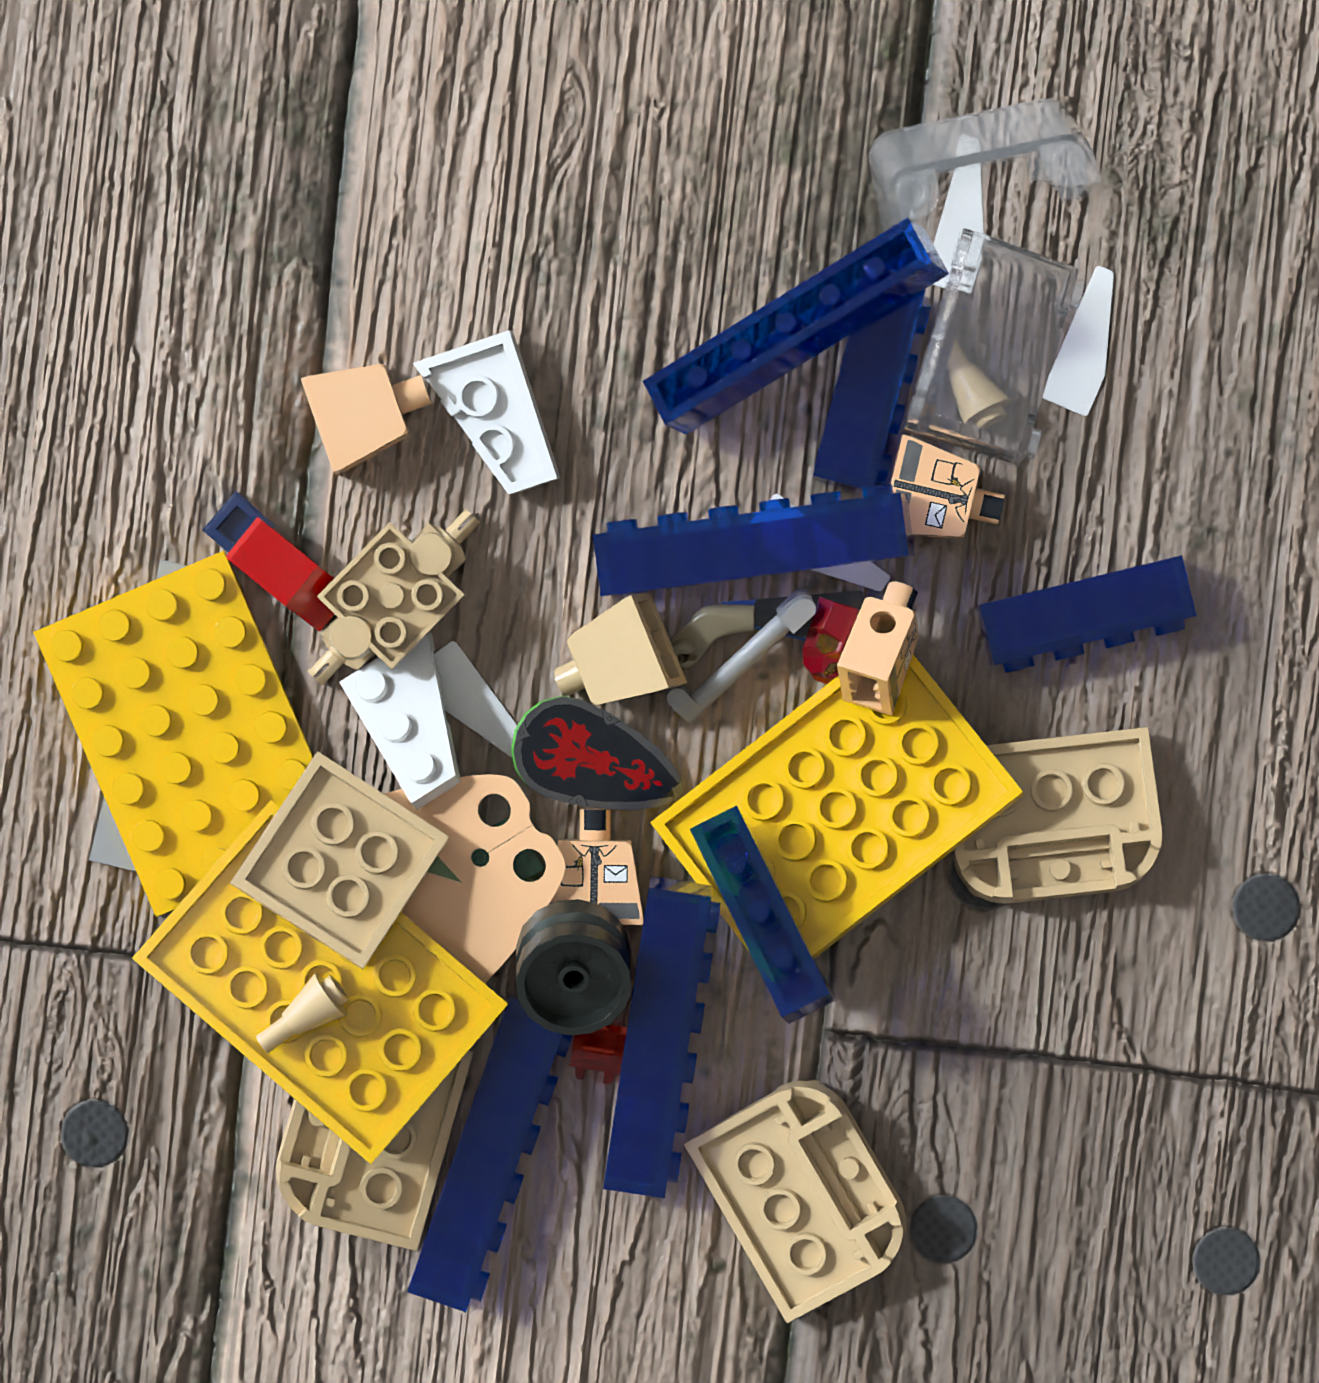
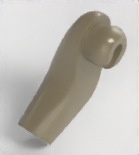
(707, 626)

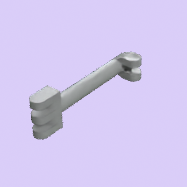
(790, 617)

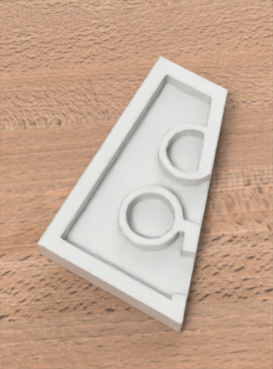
(496, 408)
(408, 721)

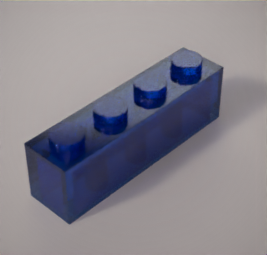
(866, 397)
(1086, 611)
(762, 915)

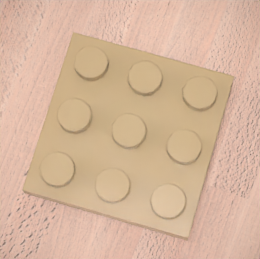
(339, 860)

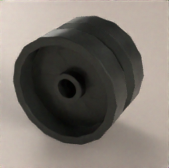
(573, 967)

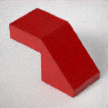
(283, 572)

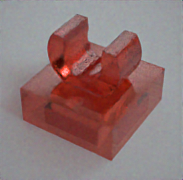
(599, 1052)

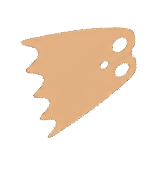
(486, 911)

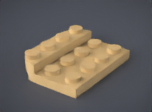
(1078, 829)
(802, 1194)
(379, 1200)

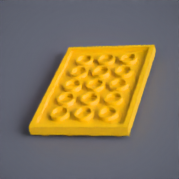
(178, 719)
(850, 802)
(359, 1075)

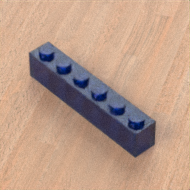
(796, 326)
(754, 543)
(659, 1035)
(486, 1160)

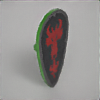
(591, 758)

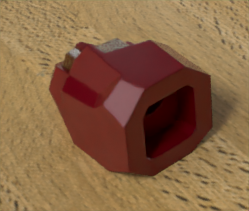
(827, 638)

